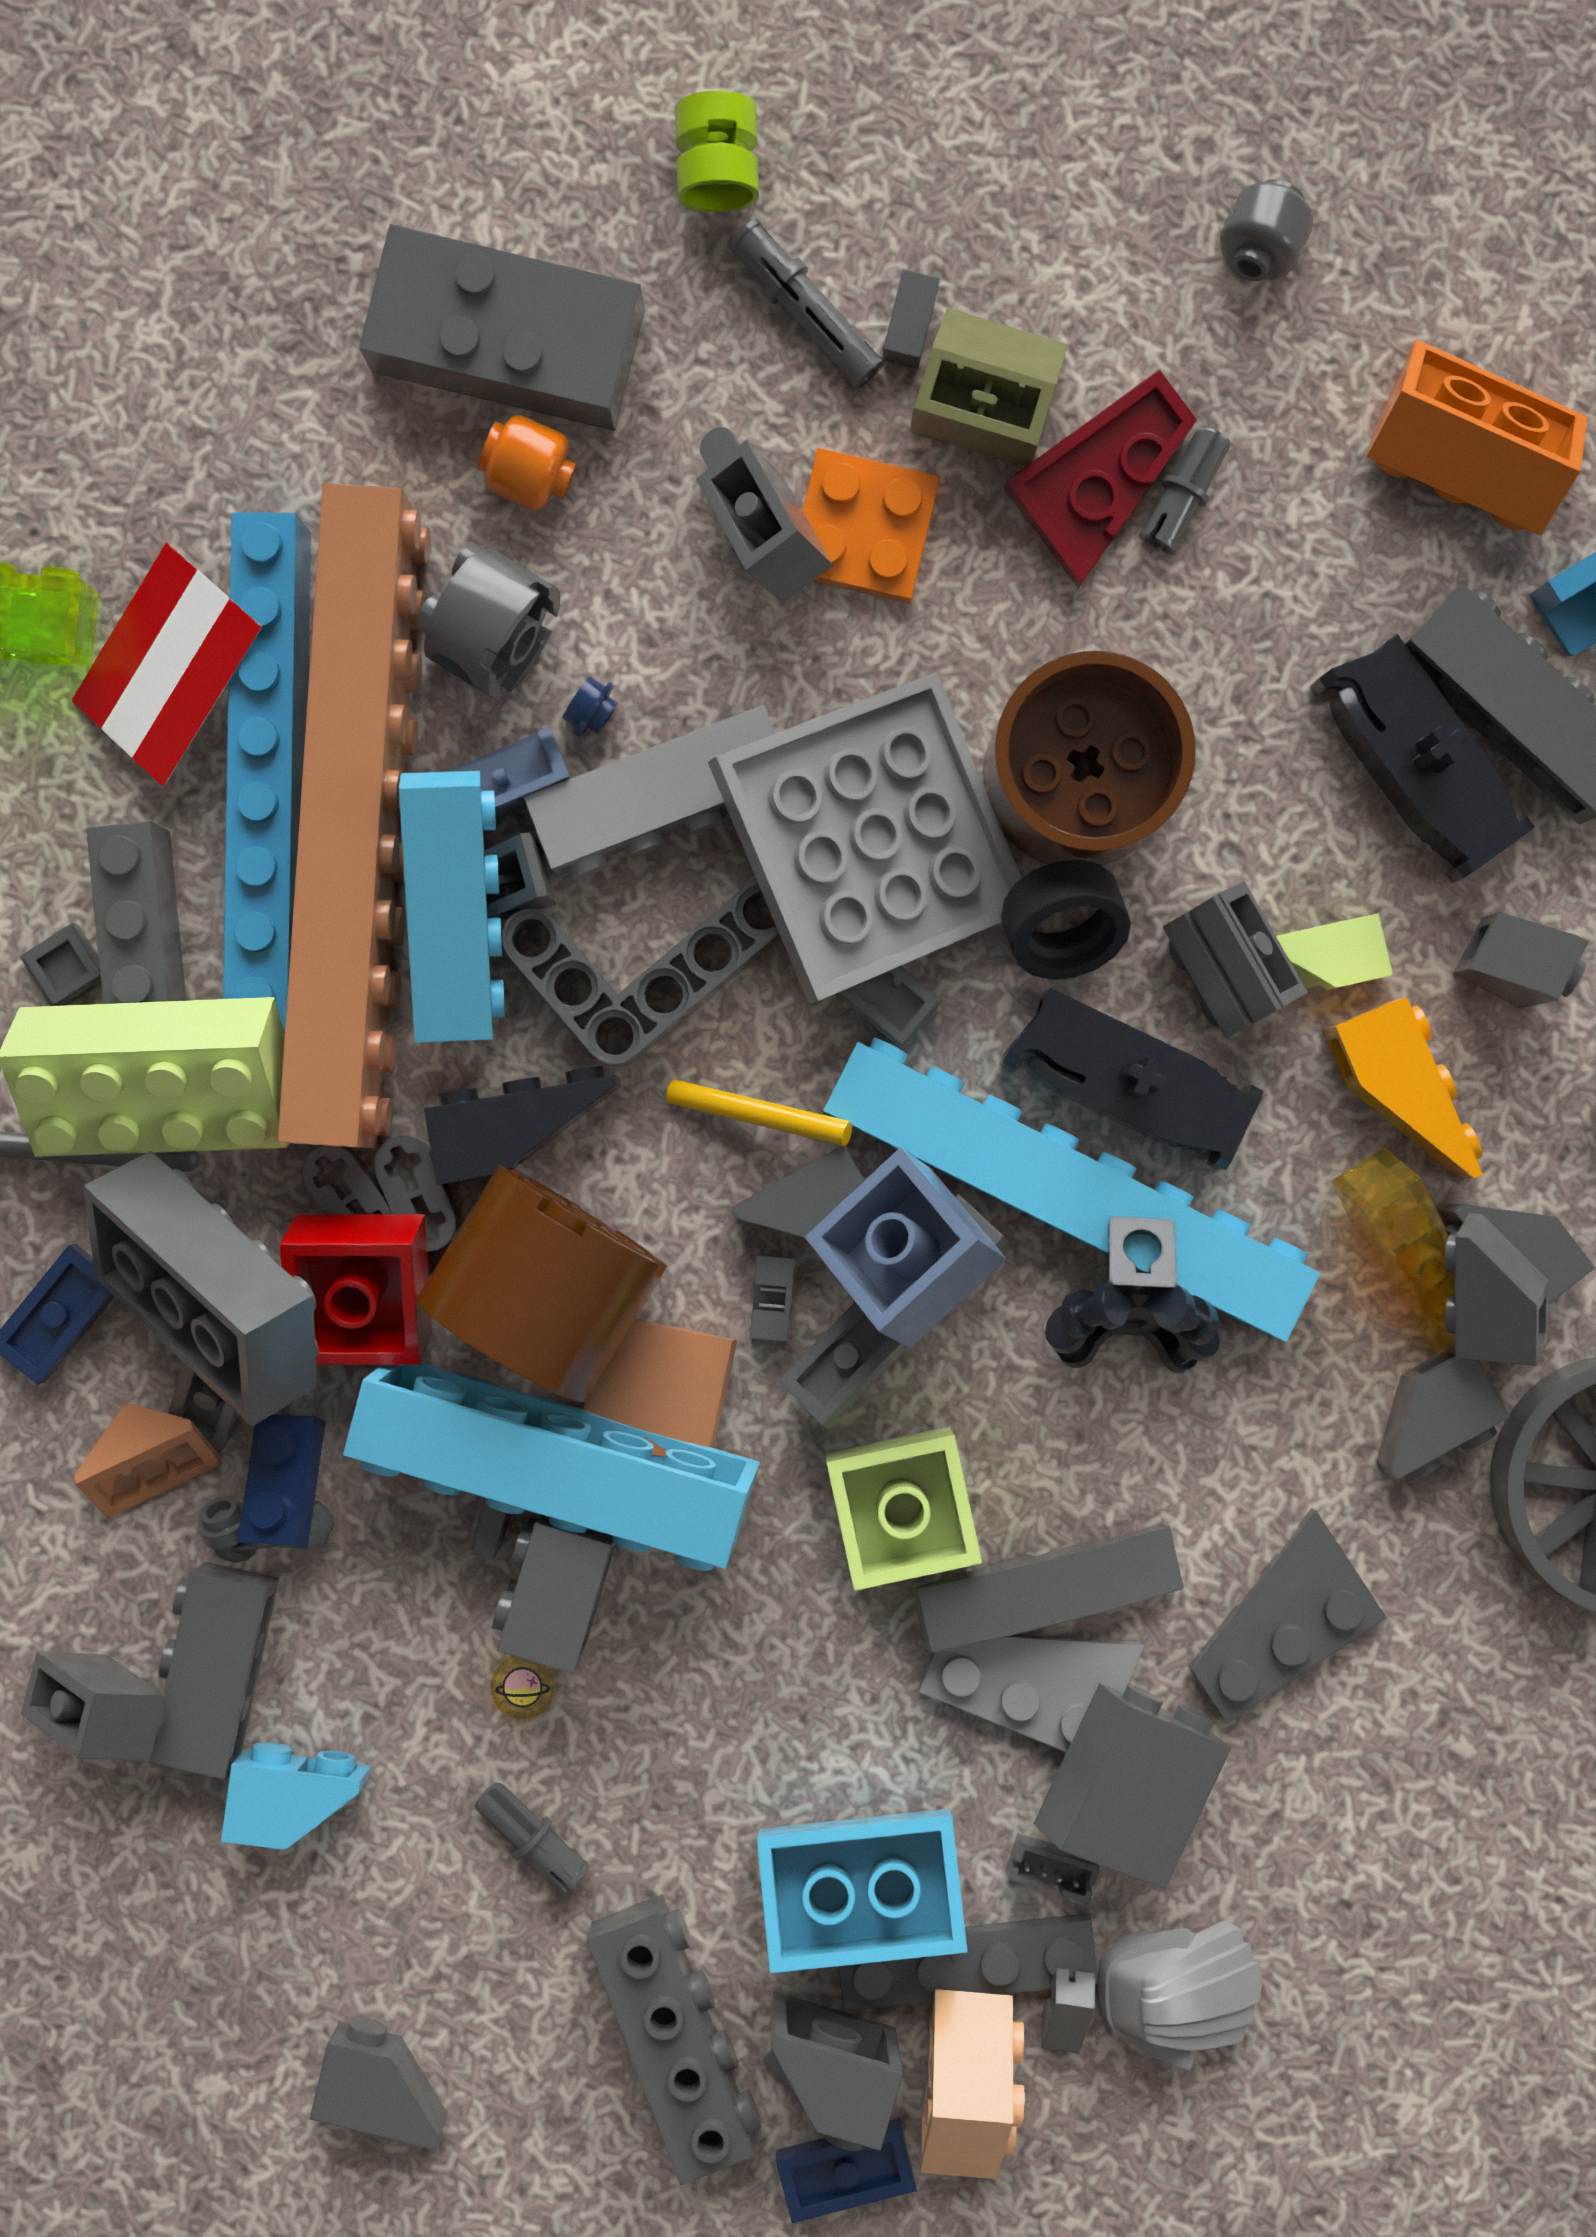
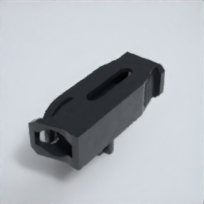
(1423, 757)
(1134, 1078)

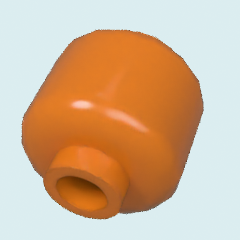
(526, 462)

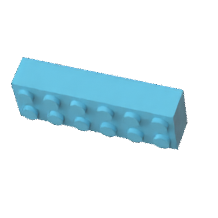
(552, 1462)

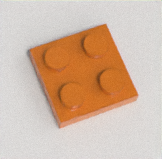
(870, 522)

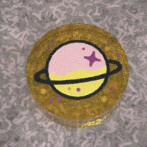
(522, 1687)

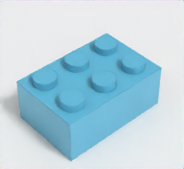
(861, 1890)

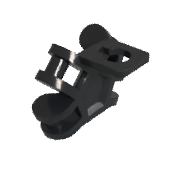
(1138, 1304)

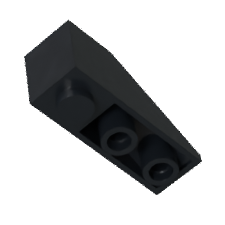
(478, 1134)

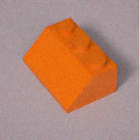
(1479, 439)

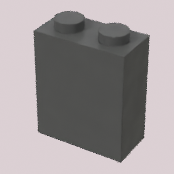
(1133, 1784)

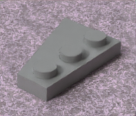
(1030, 1681)

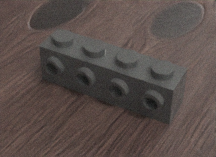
(1513, 696)
(672, 2038)

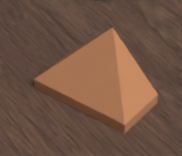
(142, 1458)

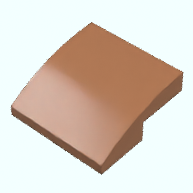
(666, 1383)

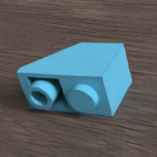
(285, 1796)

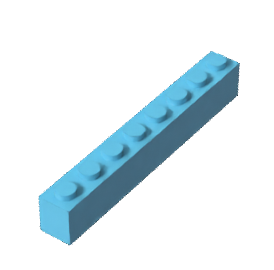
(1066, 1188)

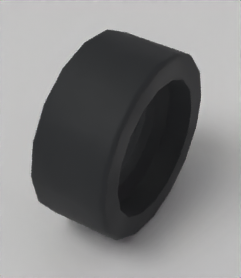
(1055, 889)

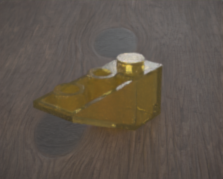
(1403, 1236)

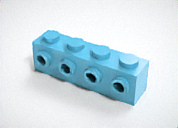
(448, 905)

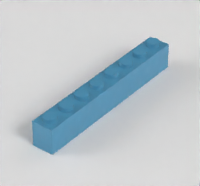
(265, 753)

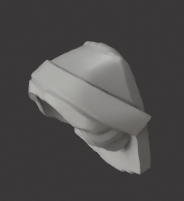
(1180, 1990)

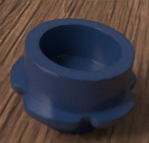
(590, 707)

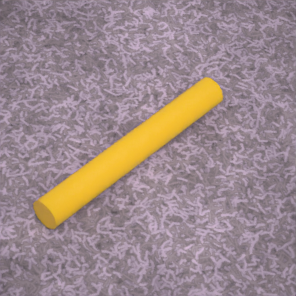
(759, 1112)

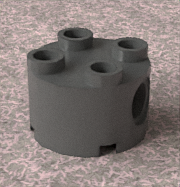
(488, 620)

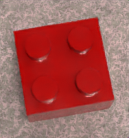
(364, 1285)

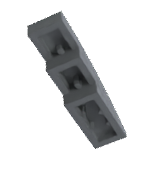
(1047, 1588)

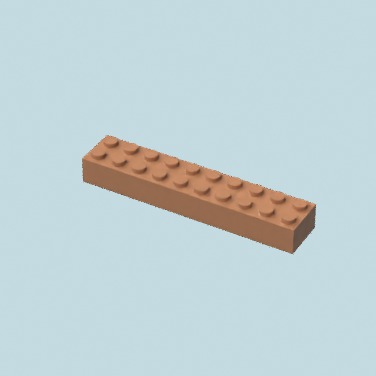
(352, 819)

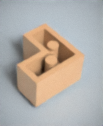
(970, 2089)

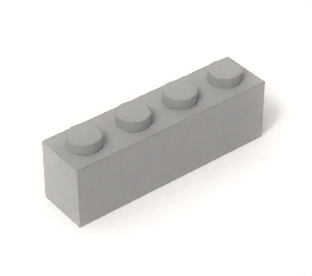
(639, 798)

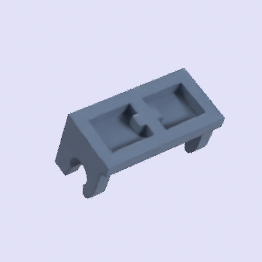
(519, 770)

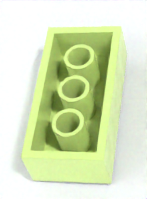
(147, 1076)

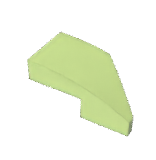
(1339, 953)

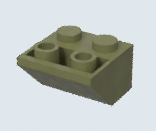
(987, 387)

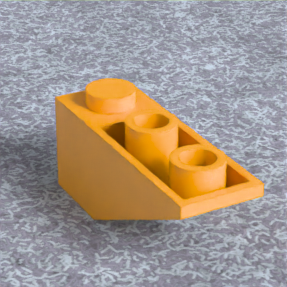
(1393, 1072)

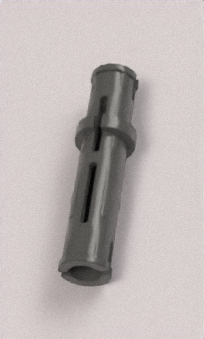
(787, 283)

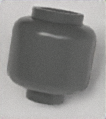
(1266, 230)

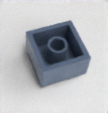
(905, 1248)

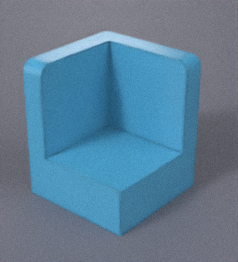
(1570, 605)

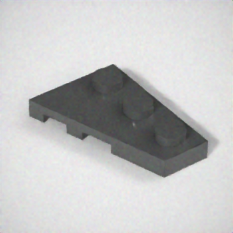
(1287, 1623)

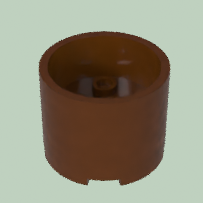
(1117, 718)
(540, 1285)

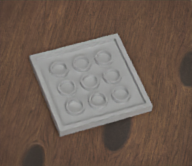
(869, 835)

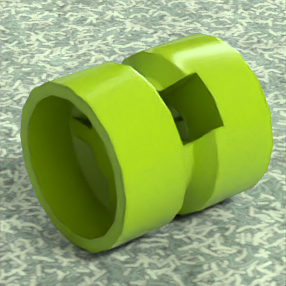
(716, 144)

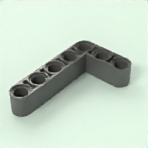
(631, 1003)

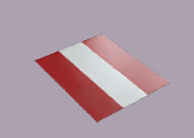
(166, 664)

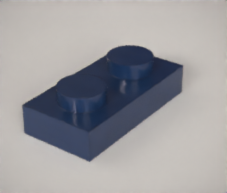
(54, 1315)
(281, 1482)
(830, 2179)

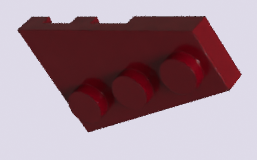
(1100, 473)

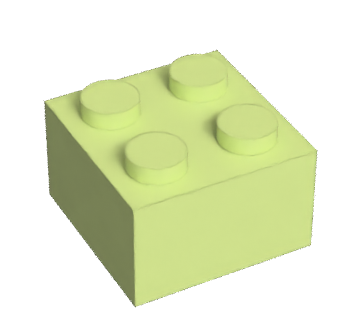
(903, 1508)

